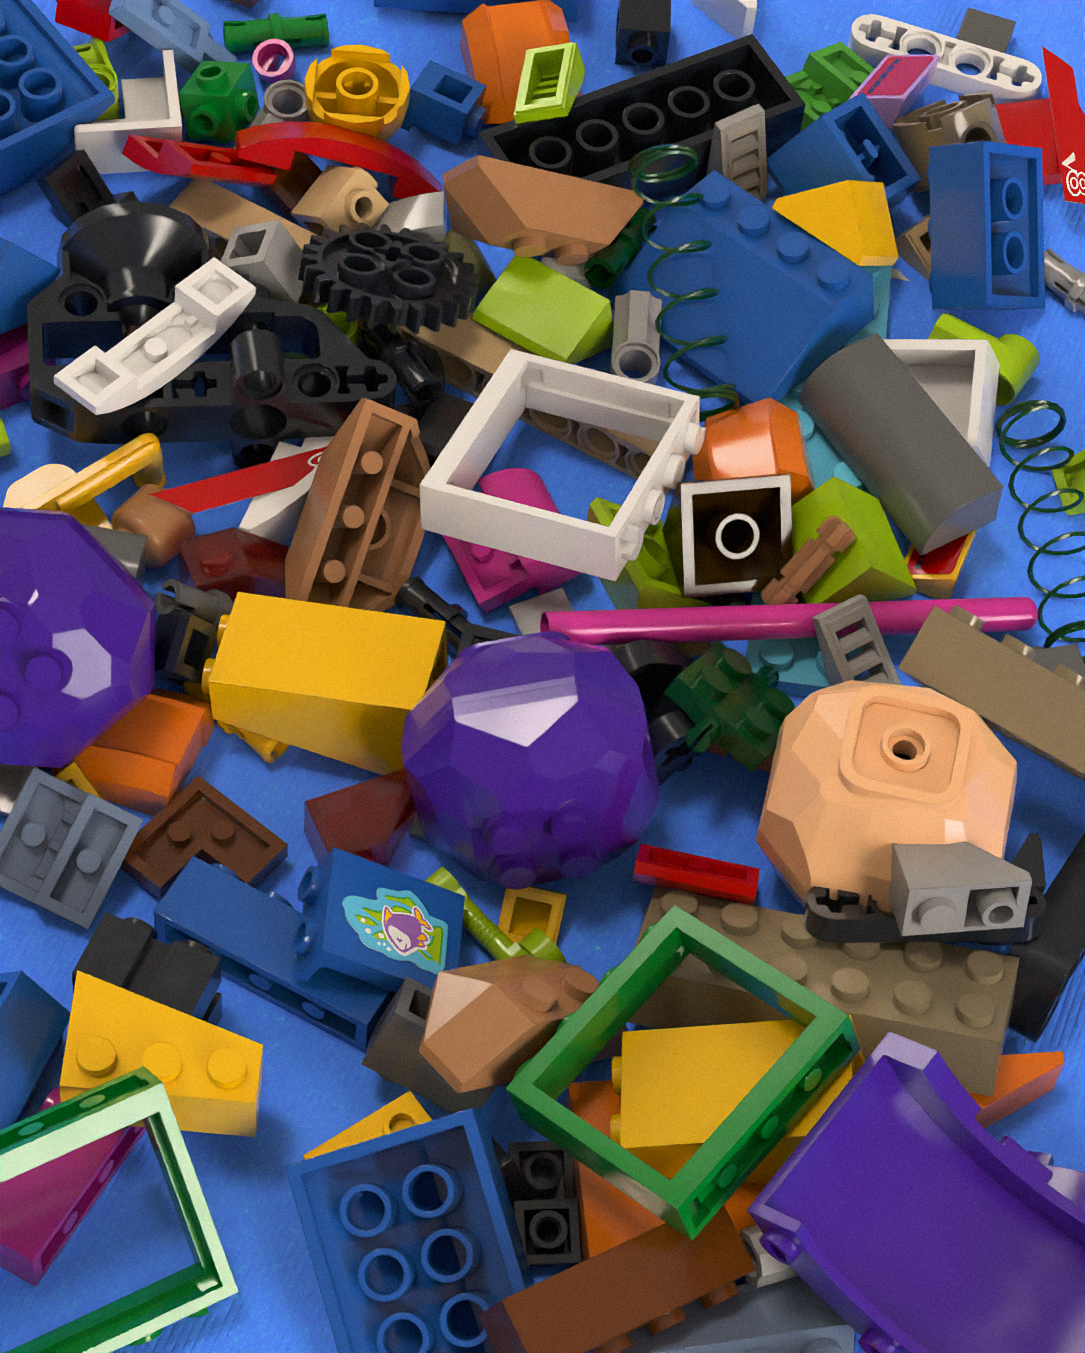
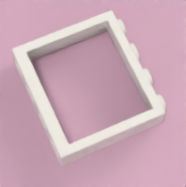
(577, 394)

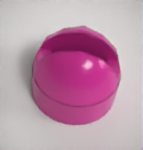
(267, 57)

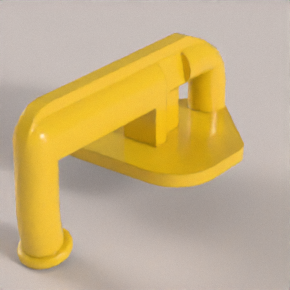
(64, 490)

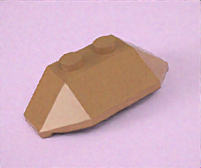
(535, 209)
(361, 514)
(499, 1015)

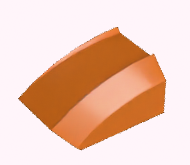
(496, 46)
(756, 442)
(148, 751)

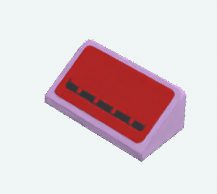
(897, 84)

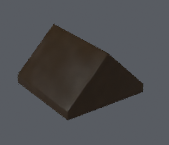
(729, 533)

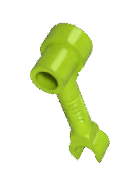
(489, 935)

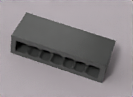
(901, 444)

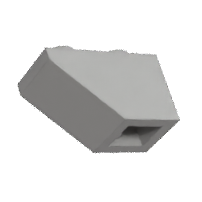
(269, 258)
(955, 889)

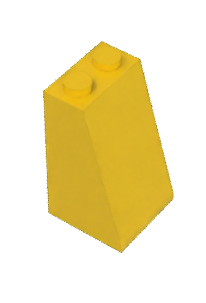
(324, 676)
(688, 1081)

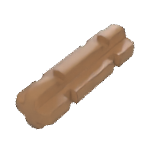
(809, 562)

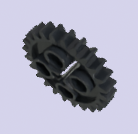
(388, 278)

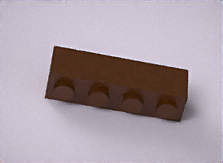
(621, 1291)

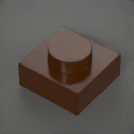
(292, 184)

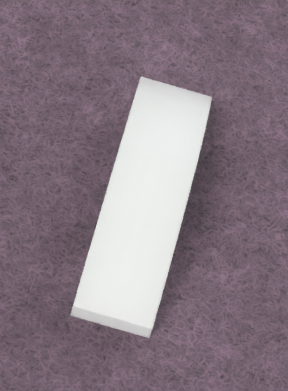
(163, 346)

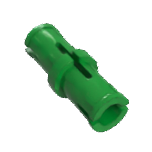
(296, 31)

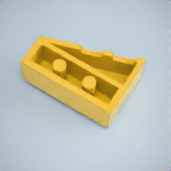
(206, 1070)

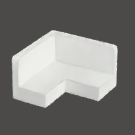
(149, 111)
(960, 380)

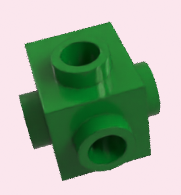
(219, 101)

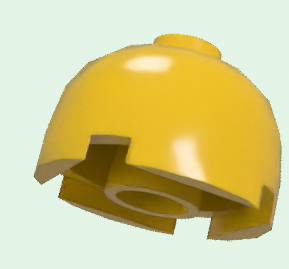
(358, 91)

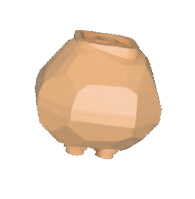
(877, 770)

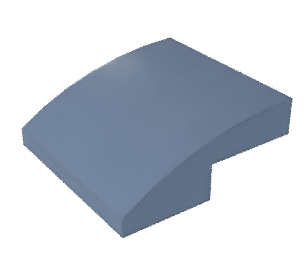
(63, 847)

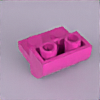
(500, 575)

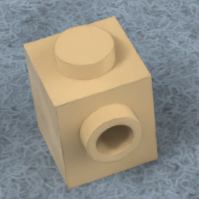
(340, 198)

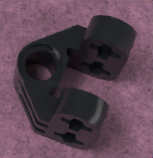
(653, 669)

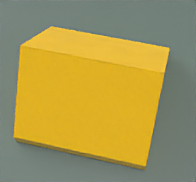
(846, 217)

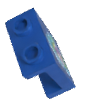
(375, 923)

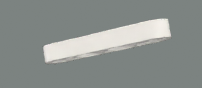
(952, 53)

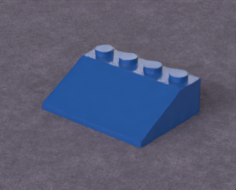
(42, 92)
(780, 299)
(412, 1237)

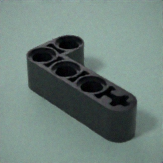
(1055, 954)

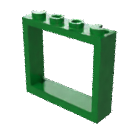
(747, 1132)
(186, 1293)

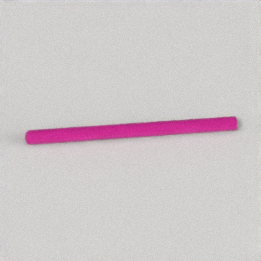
(771, 621)

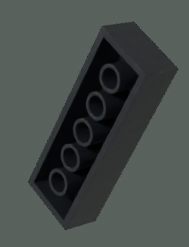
(652, 110)

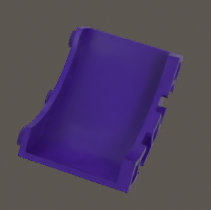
(925, 1220)

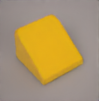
(531, 909)

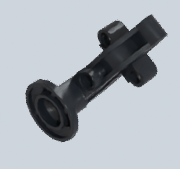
(124, 271)

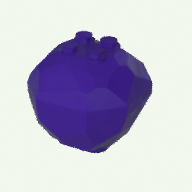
(70, 638)
(531, 760)

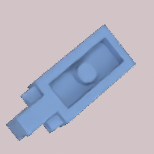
(171, 27)

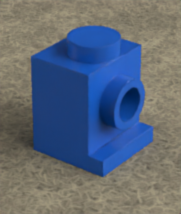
(446, 104)

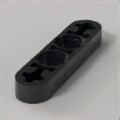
(851, 926)

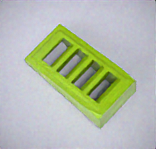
(549, 82)

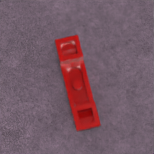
(277, 142)

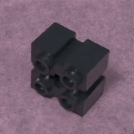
(173, 975)

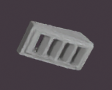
(744, 159)
(868, 636)

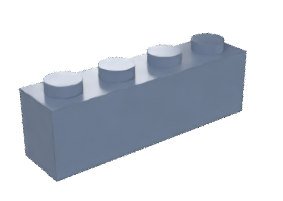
(757, 1320)

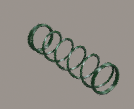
(653, 154)
(1028, 407)

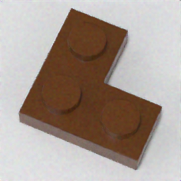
(204, 826)

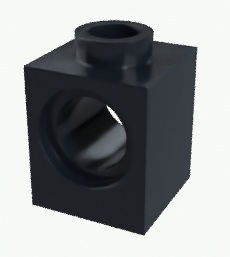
(642, 32)

